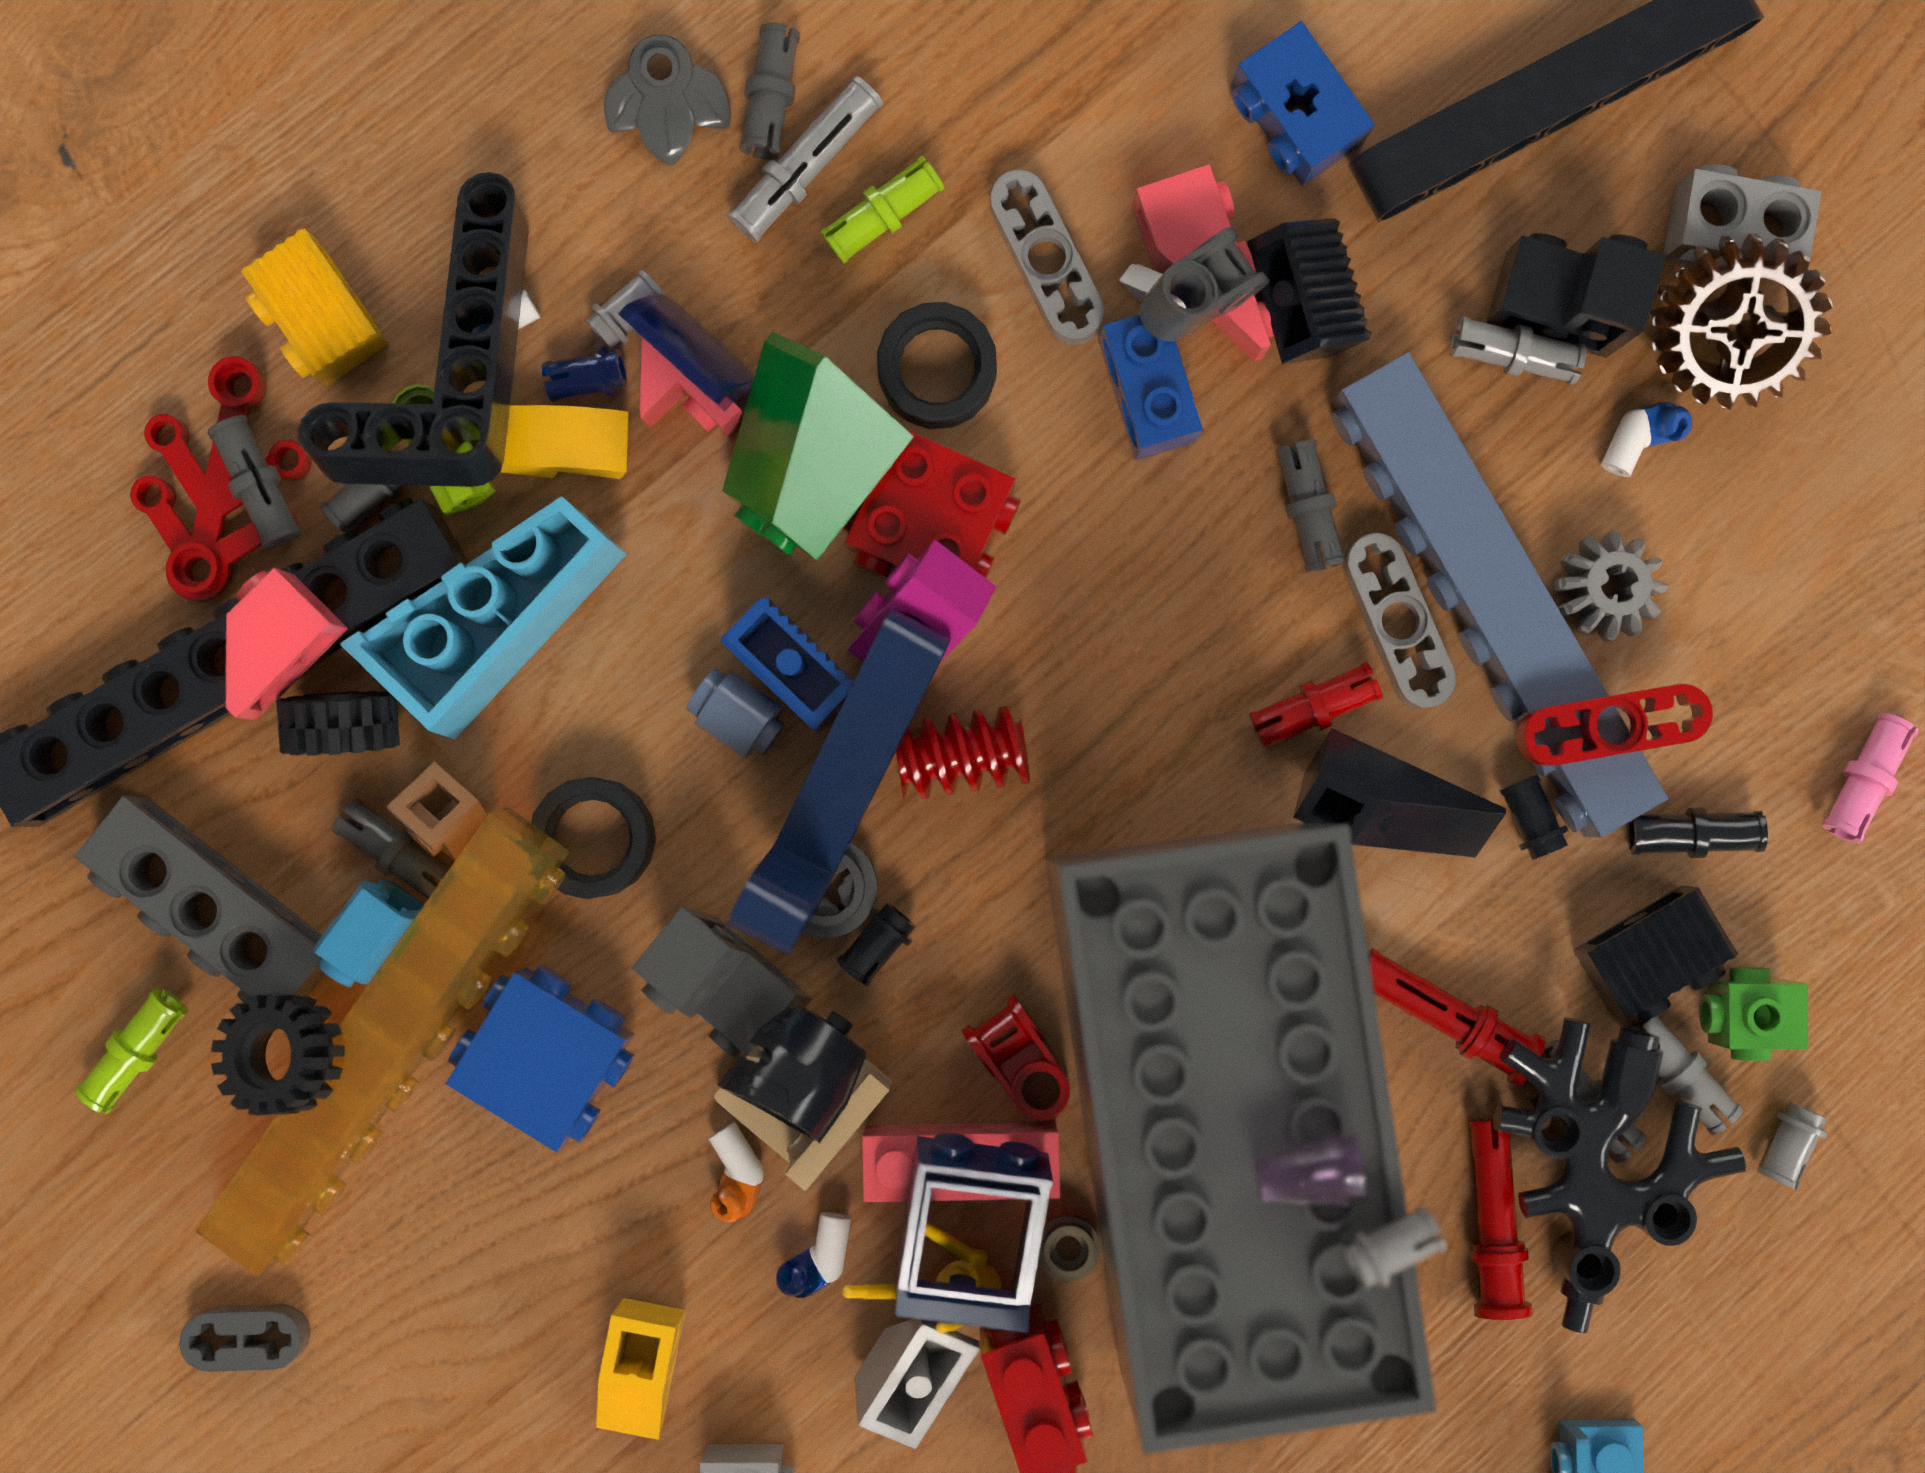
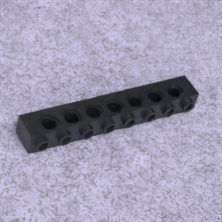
(37, 793)

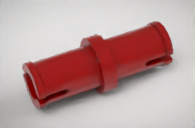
(1316, 705)

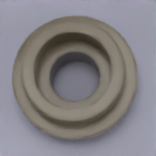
(1069, 1267)

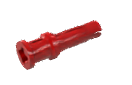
(1475, 1030)
(1498, 1251)

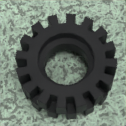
(337, 723)
(246, 1054)

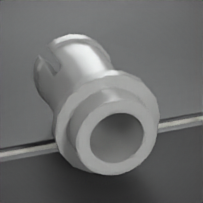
(605, 319)
(1793, 1145)
(1393, 1248)

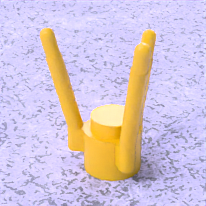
(972, 1264)

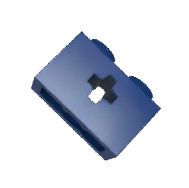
(1299, 72)

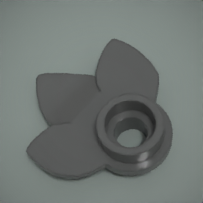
(666, 107)

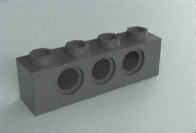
(118, 866)

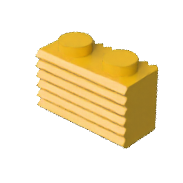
(313, 307)

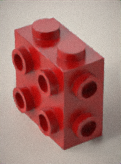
(928, 498)
(1037, 1406)

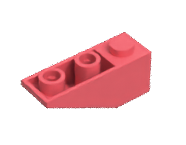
(1181, 216)

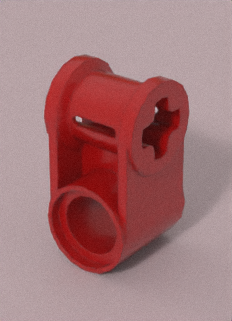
(1018, 1057)

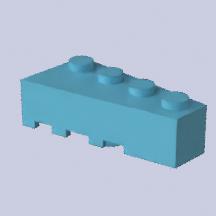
(486, 618)

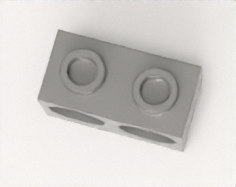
(1741, 208)

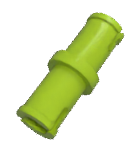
(882, 209)
(131, 1051)

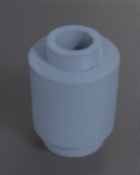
(736, 713)

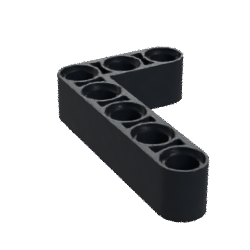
(462, 360)

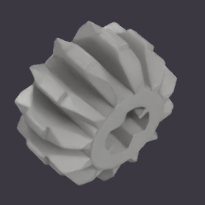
(1627, 603)

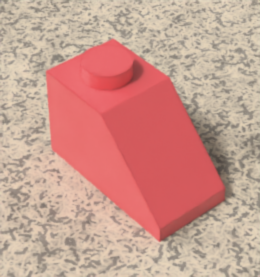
(273, 640)

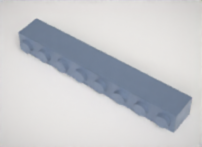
(1489, 587)

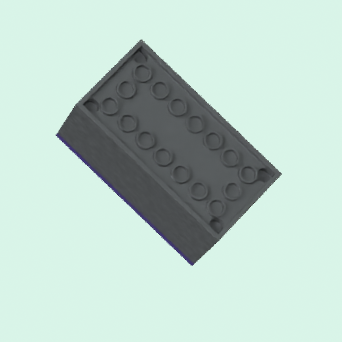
(1210, 1028)

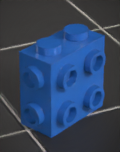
(541, 1056)

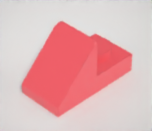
(665, 385)

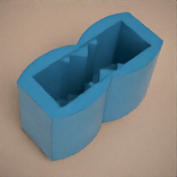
(366, 931)

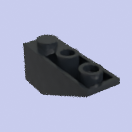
(1392, 801)

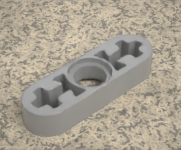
(1011, 224)
(1425, 628)

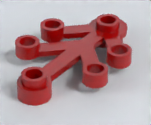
(208, 489)

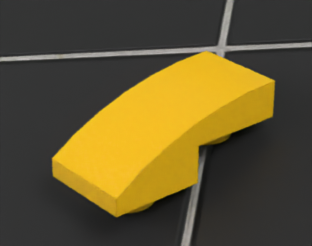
(566, 440)

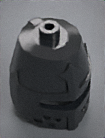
(802, 1072)

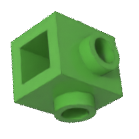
(1755, 1013)

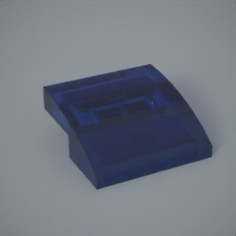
(690, 348)

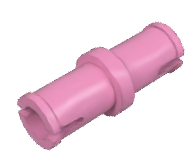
(1870, 778)

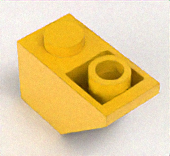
(638, 1367)

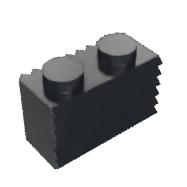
(1309, 290)
(1657, 954)

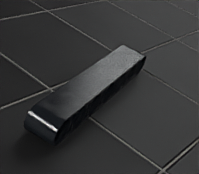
(1544, 98)

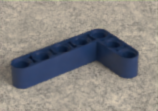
(840, 784)

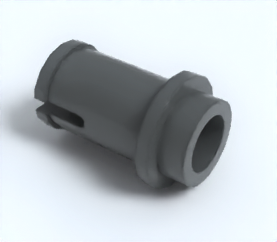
(356, 503)

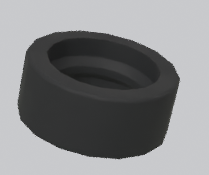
(937, 317)
(639, 825)

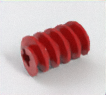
(963, 753)

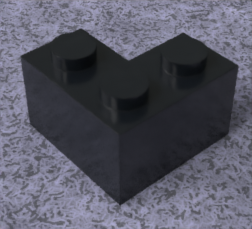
(1578, 296)

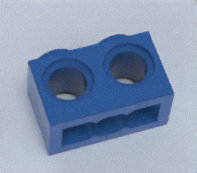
(1149, 388)

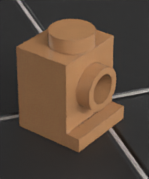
(438, 812)

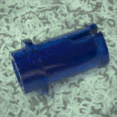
(585, 374)

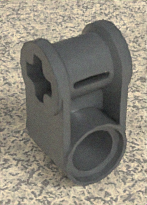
(1209, 284)

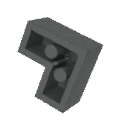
(715, 973)

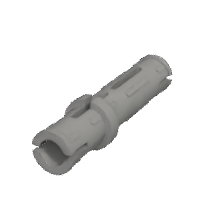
(788, 177)

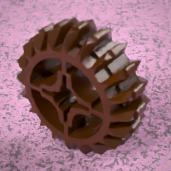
(1788, 331)

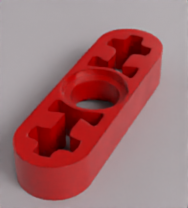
(1655, 700)

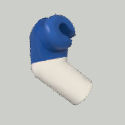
(1642, 429)

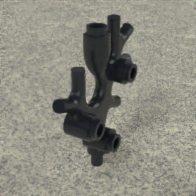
(1582, 1136)

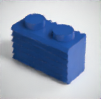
(789, 663)

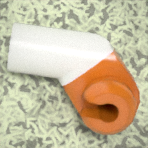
(740, 1178)

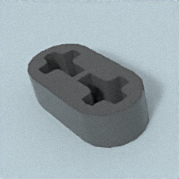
(245, 1323)

